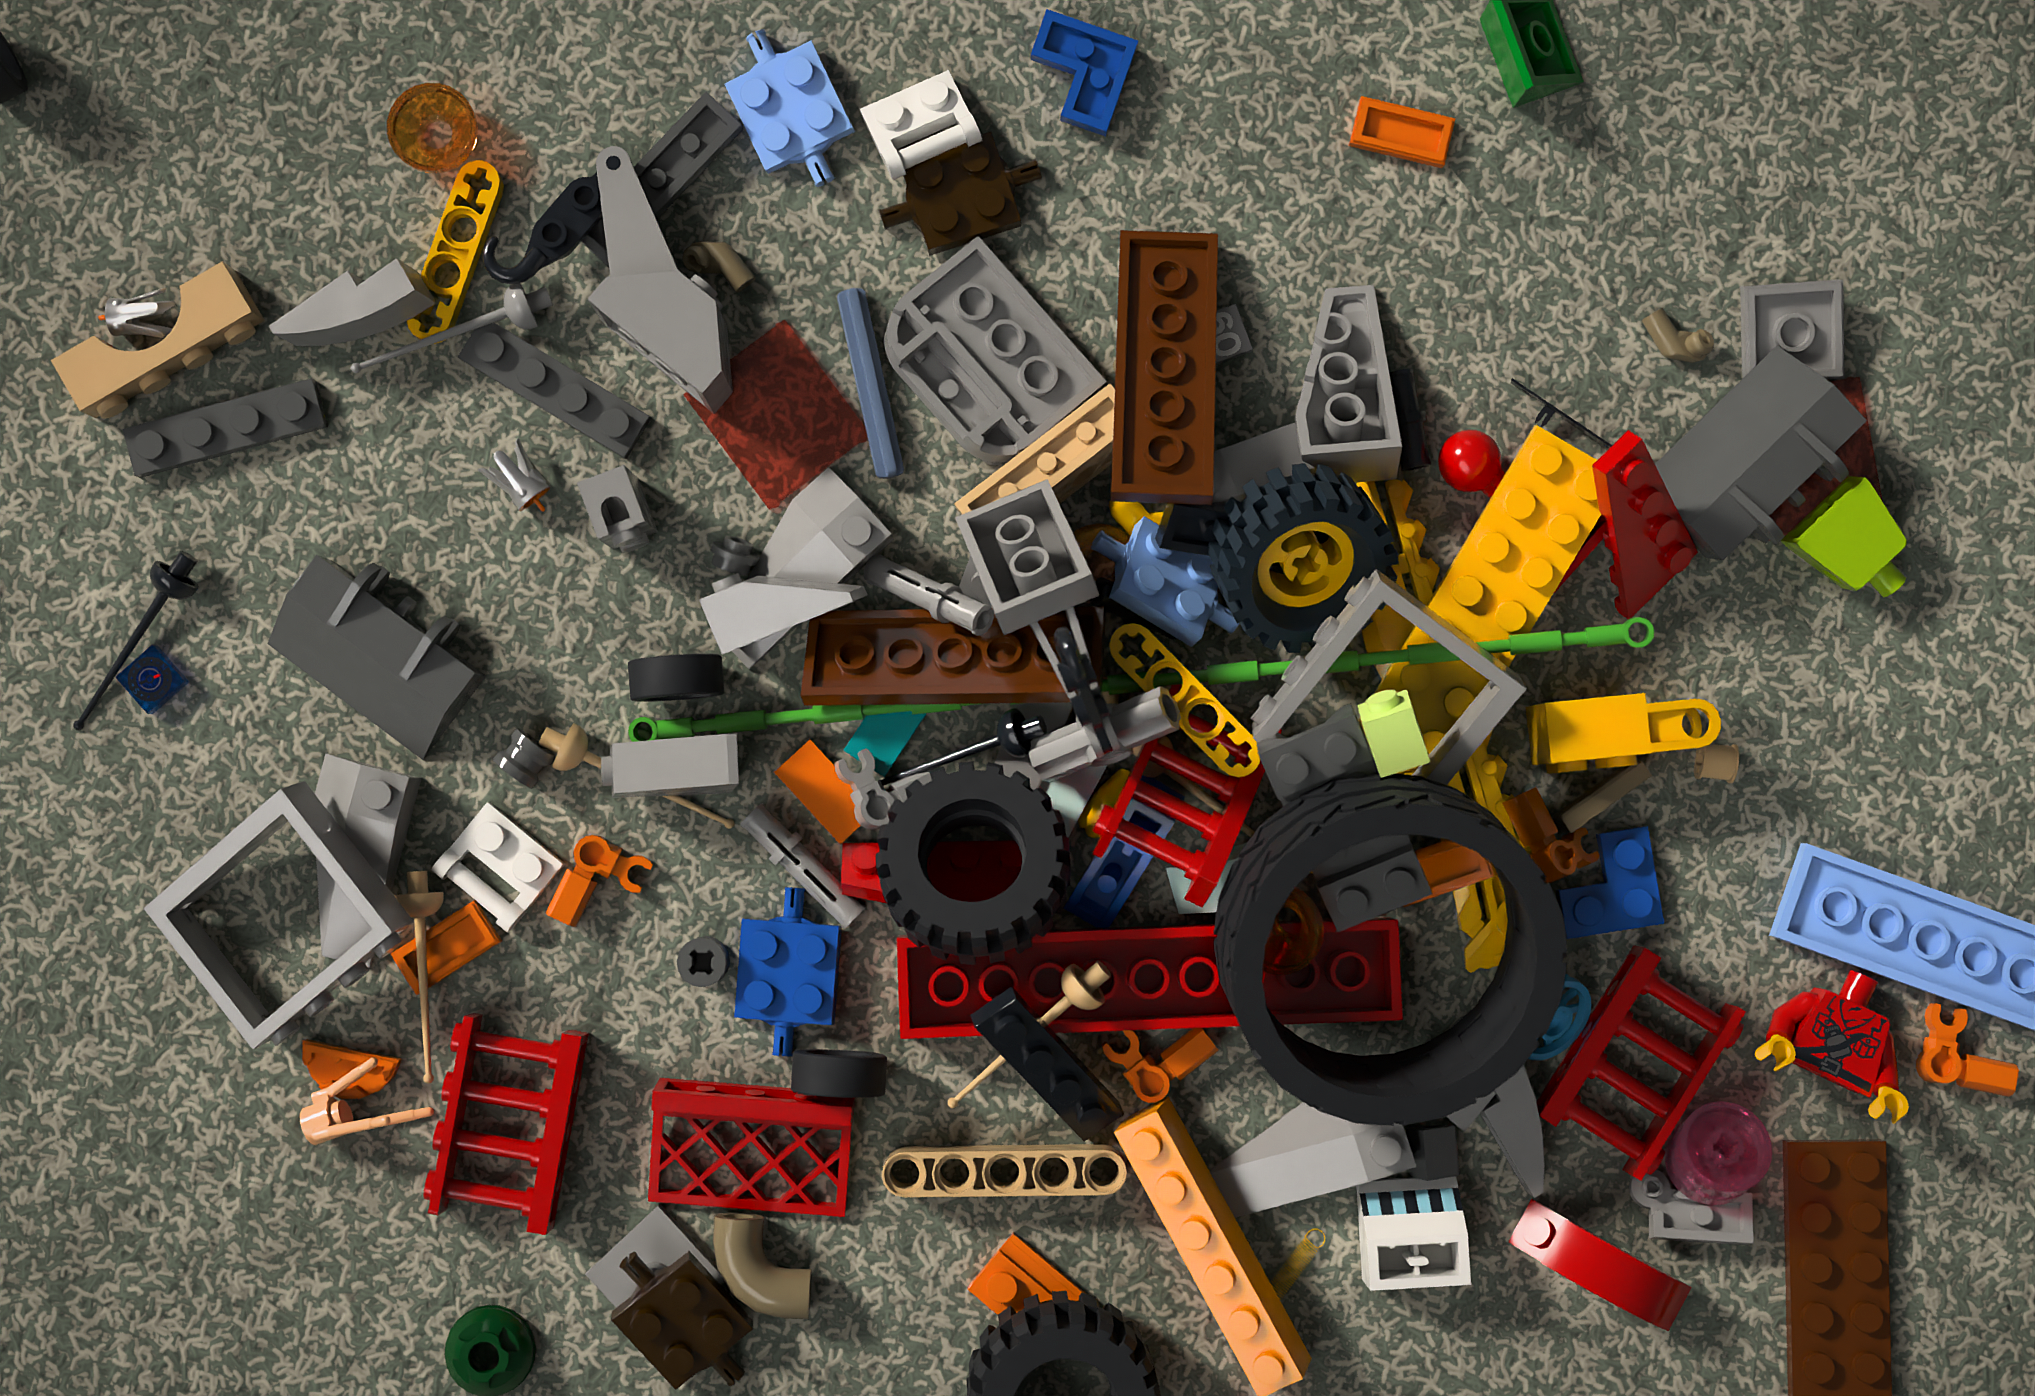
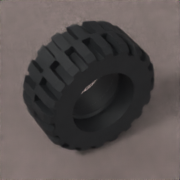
(961, 801)
(1061, 1331)

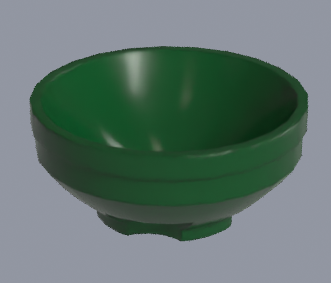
(507, 1333)

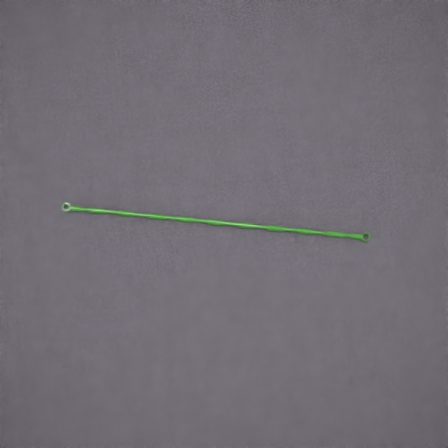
(1123, 683)

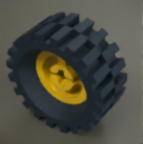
(1278, 526)

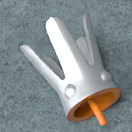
(124, 314)
(522, 482)

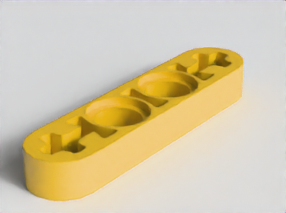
(464, 254)
(1189, 696)

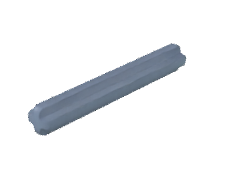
(870, 383)

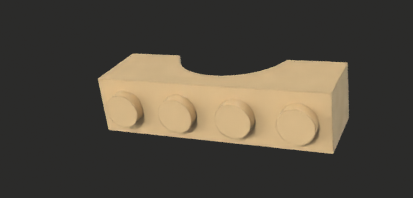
(211, 313)

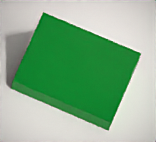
(1529, 48)

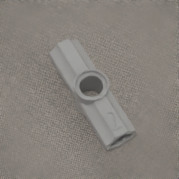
(1132, 721)

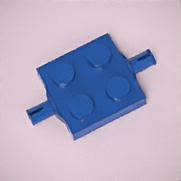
(788, 971)

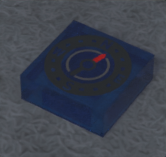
(152, 679)

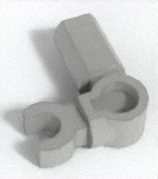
(869, 795)

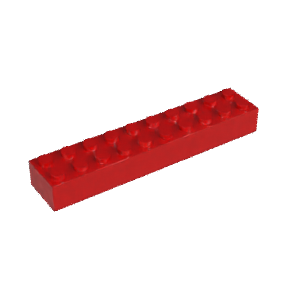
(1156, 981)

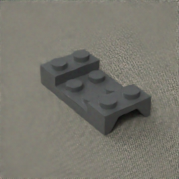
(1365, 876)

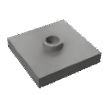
(1800, 319)
(658, 1243)

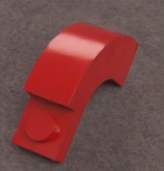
(1599, 1266)

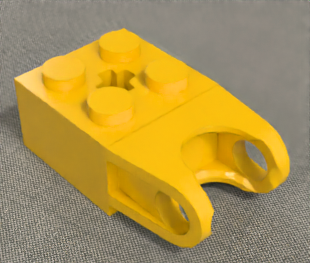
(1614, 730)

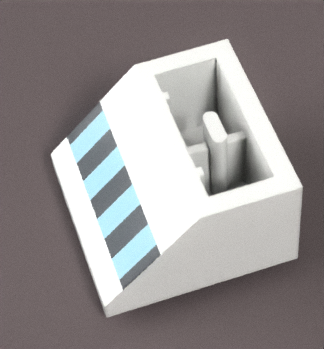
(1412, 1234)

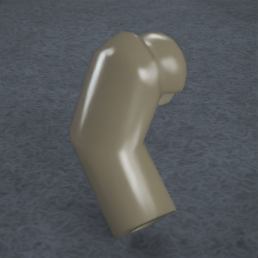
(718, 259)
(1676, 343)

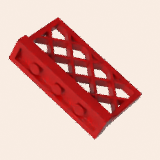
(742, 1106)

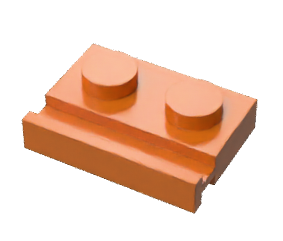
(1018, 1273)

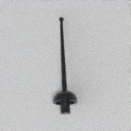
(170, 582)
(1013, 734)

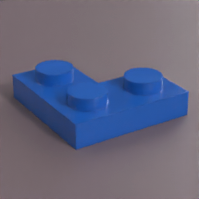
(1097, 60)
(1625, 898)

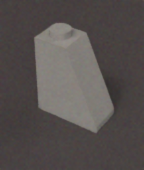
(672, 766)

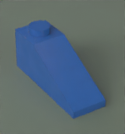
(1113, 877)

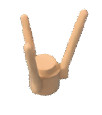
(334, 1118)

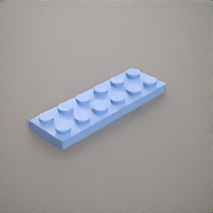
(1909, 934)

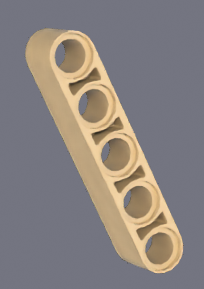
(982, 1183)

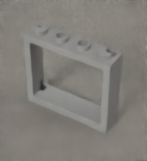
(1335, 635)
(344, 864)

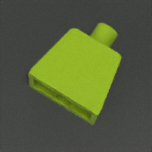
(1851, 539)

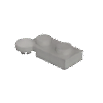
(1682, 1219)

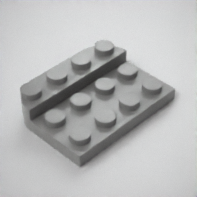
(986, 356)

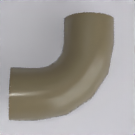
(751, 1274)

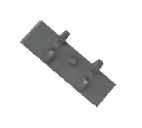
(1757, 453)
(375, 653)

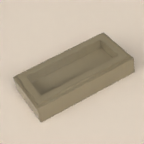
(1600, 797)

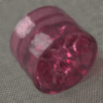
(1718, 1153)

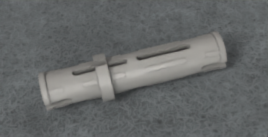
(943, 601)
(760, 824)

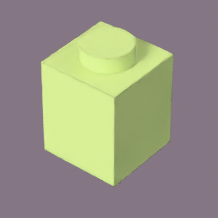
(1393, 732)

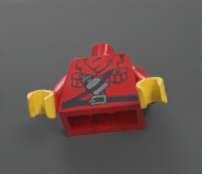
(1839, 1042)

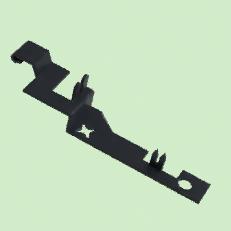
(1550, 410)

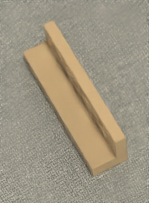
(1064, 455)

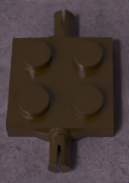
(961, 195)
(681, 1319)

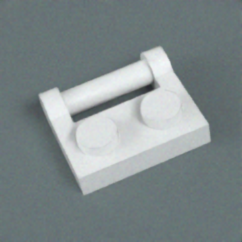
(917, 114)
(510, 854)

